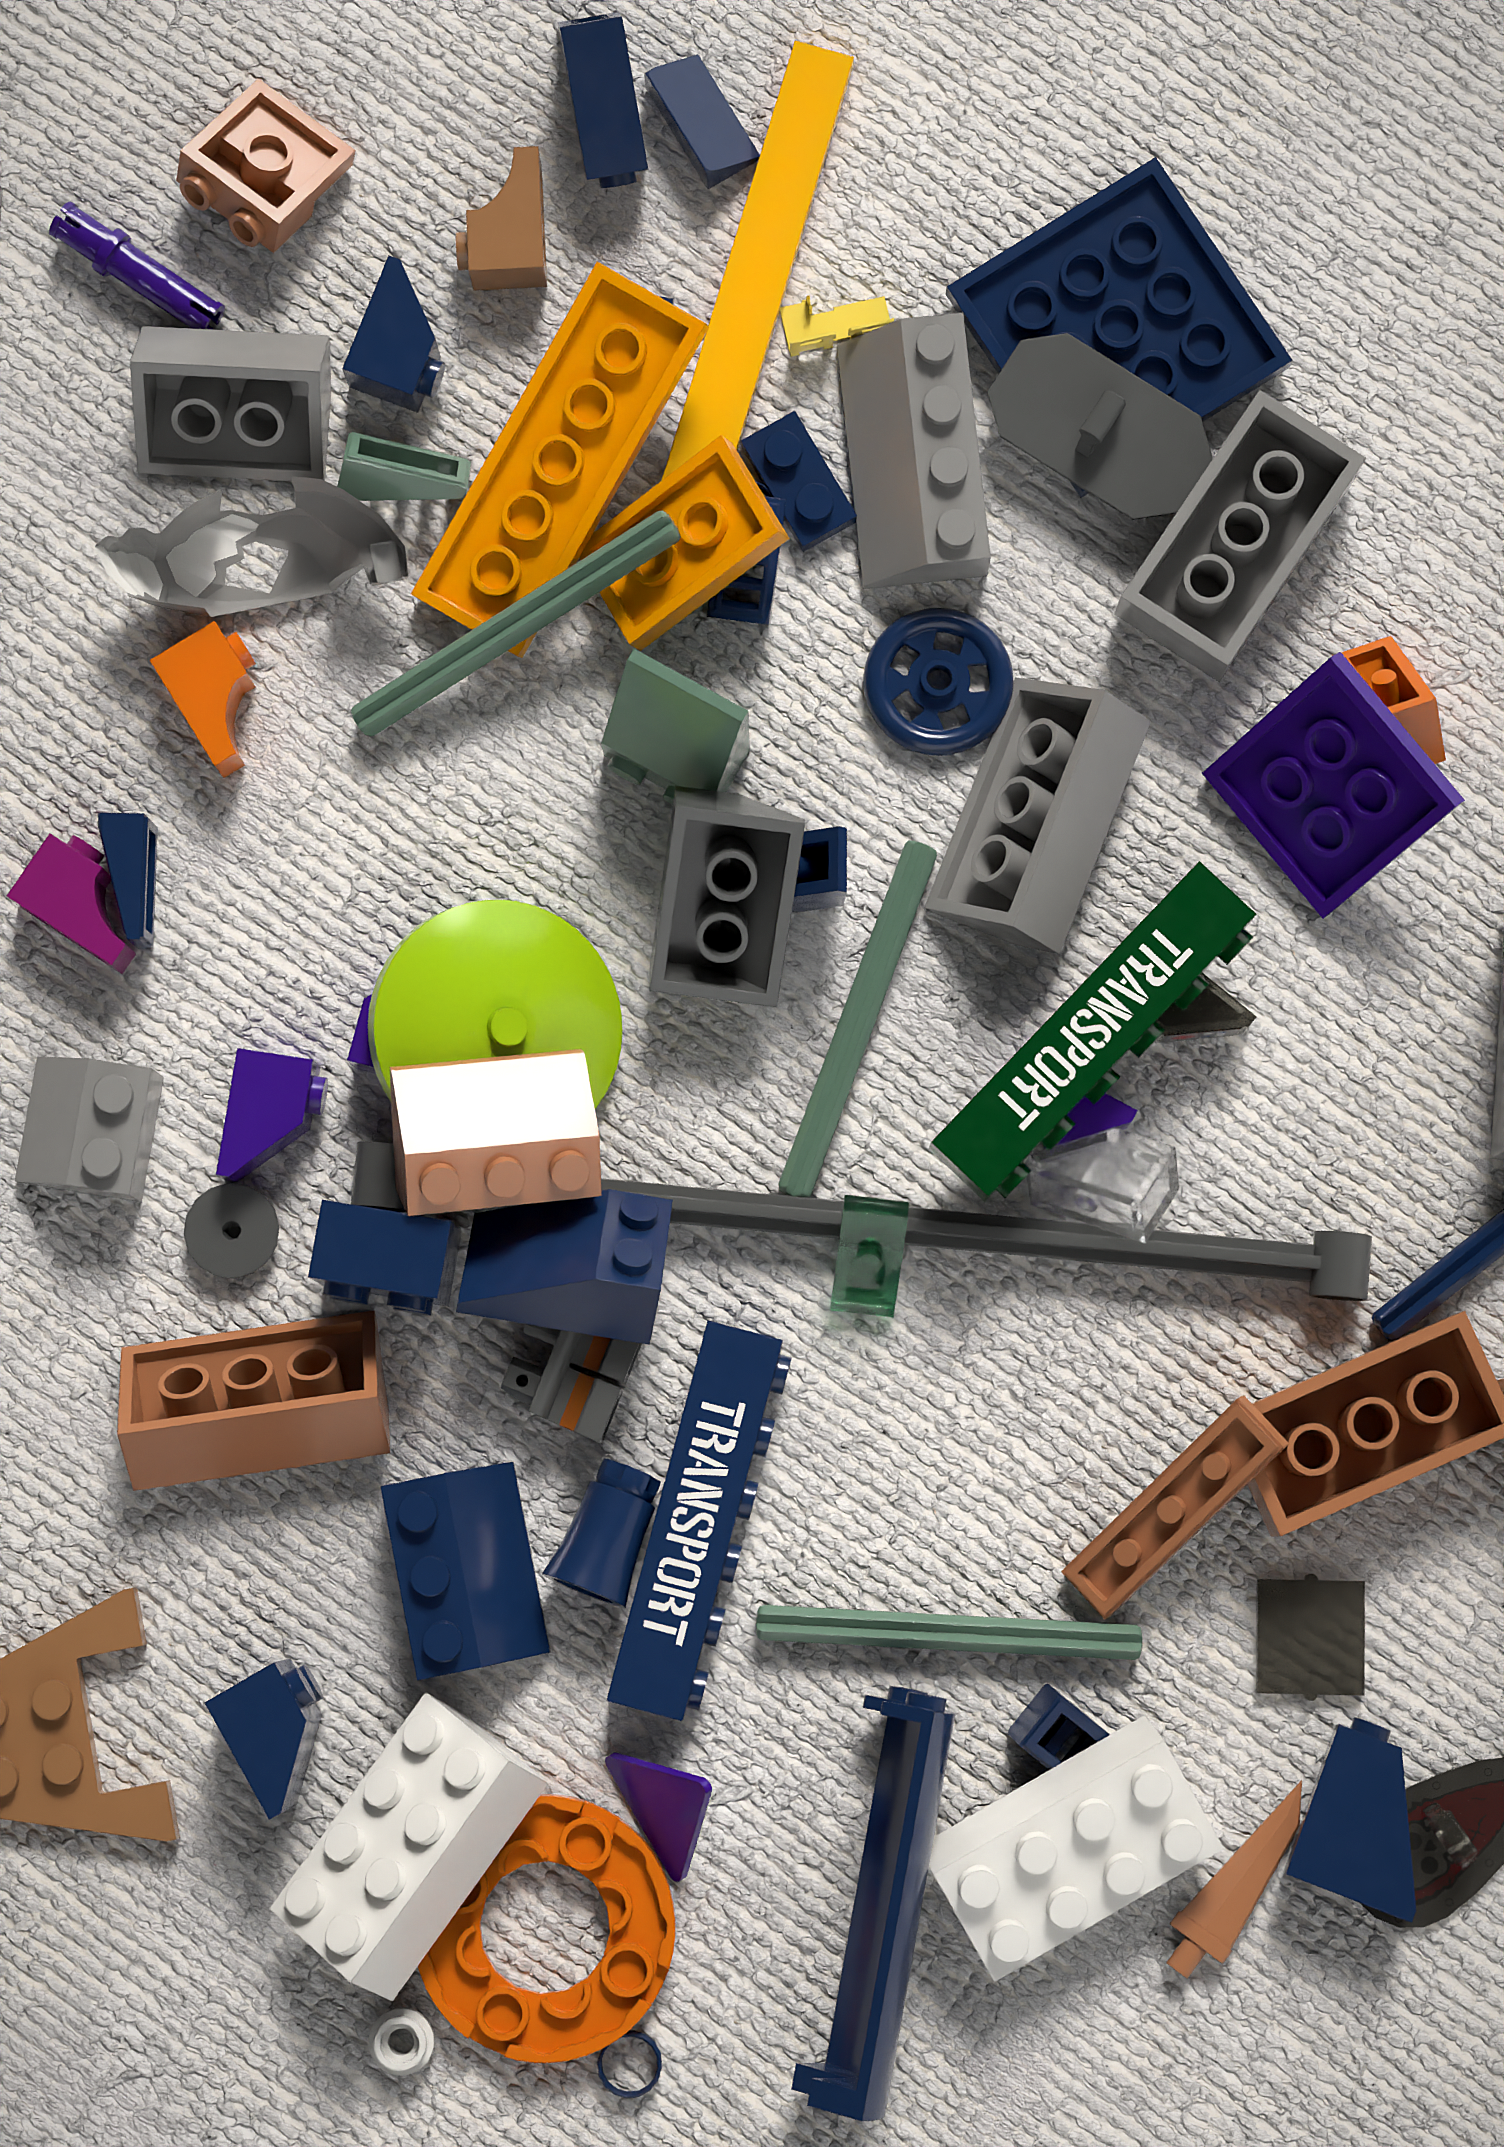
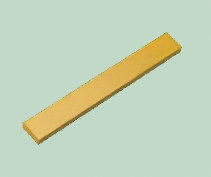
(763, 251)

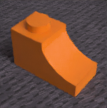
(208, 683)

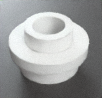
(386, 2056)

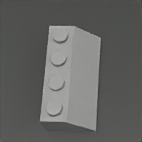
(914, 453)
(1038, 813)

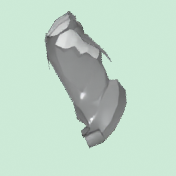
(188, 559)

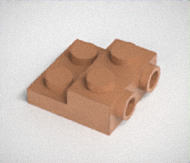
(262, 166)

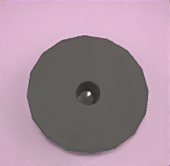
(231, 1230)

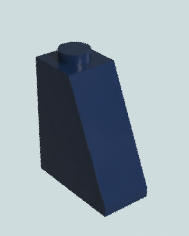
(603, 98)
(1358, 1823)

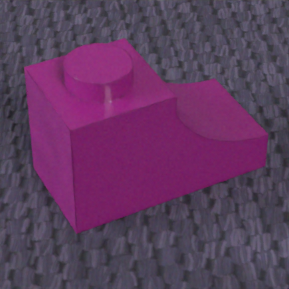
(68, 893)

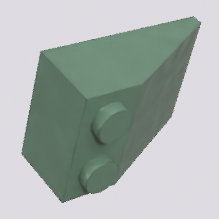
(673, 730)

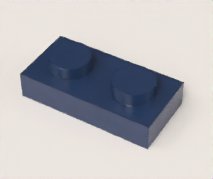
(797, 472)

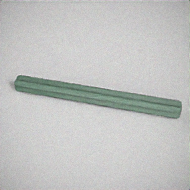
(516, 623)
(857, 1019)
(949, 1632)

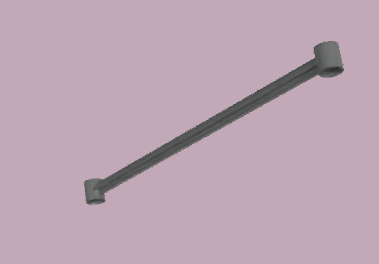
(1333, 1265)

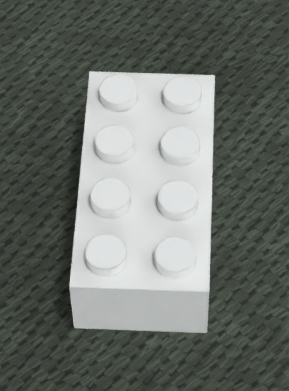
(408, 1847)
(1071, 1847)

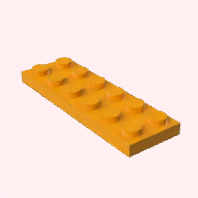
(562, 450)

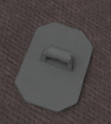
(1099, 426)

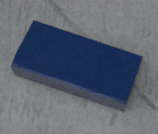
(701, 119)

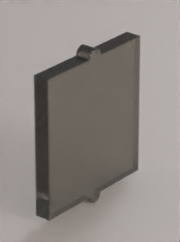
(1310, 1637)

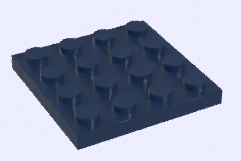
(1135, 285)

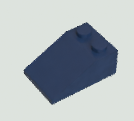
(570, 1264)

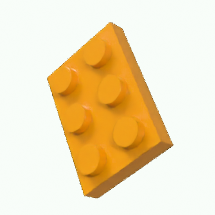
(722, 532)

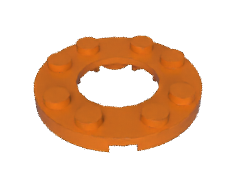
(621, 1986)

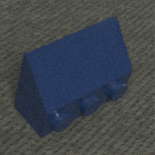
(465, 1570)

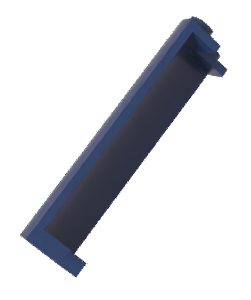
(885, 1909)

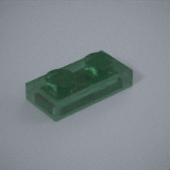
(869, 1255)

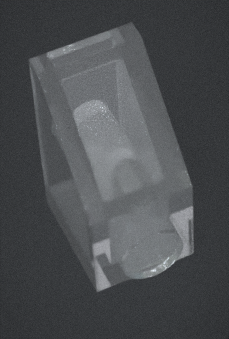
(1107, 1181)

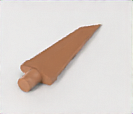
(1225, 1903)

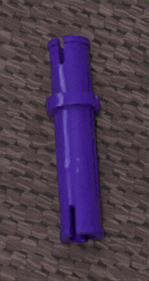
(116, 256)

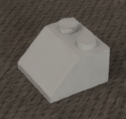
(90, 1127)

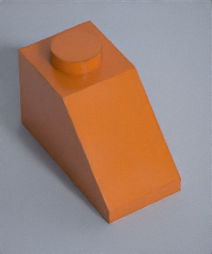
(1402, 691)

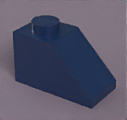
(395, 346)
(822, 870)

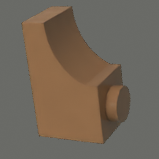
(507, 235)

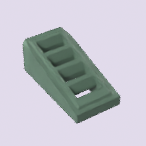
(396, 471)

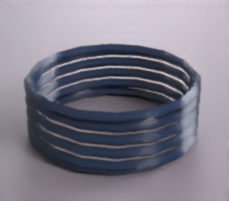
(631, 2094)

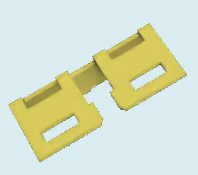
(820, 330)

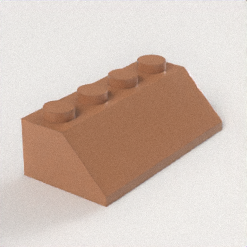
(253, 1401)

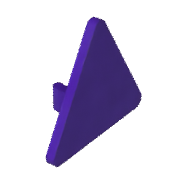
(666, 1805)

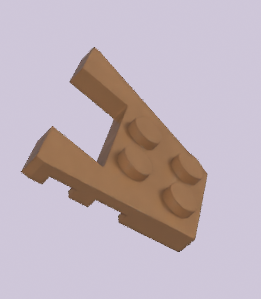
(48, 1734)

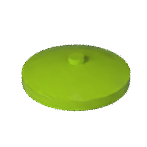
(494, 985)

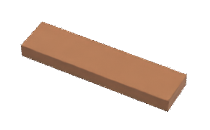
(1175, 1507)

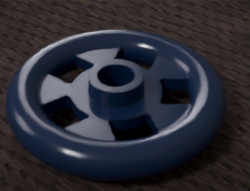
(925, 732)

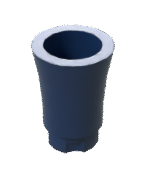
(606, 1534)

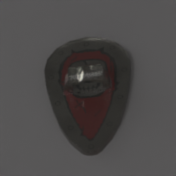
(1453, 1838)

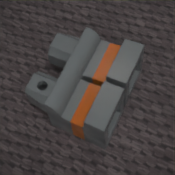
(565, 1394)

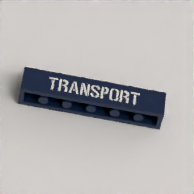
(696, 1521)

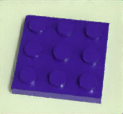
(1332, 785)

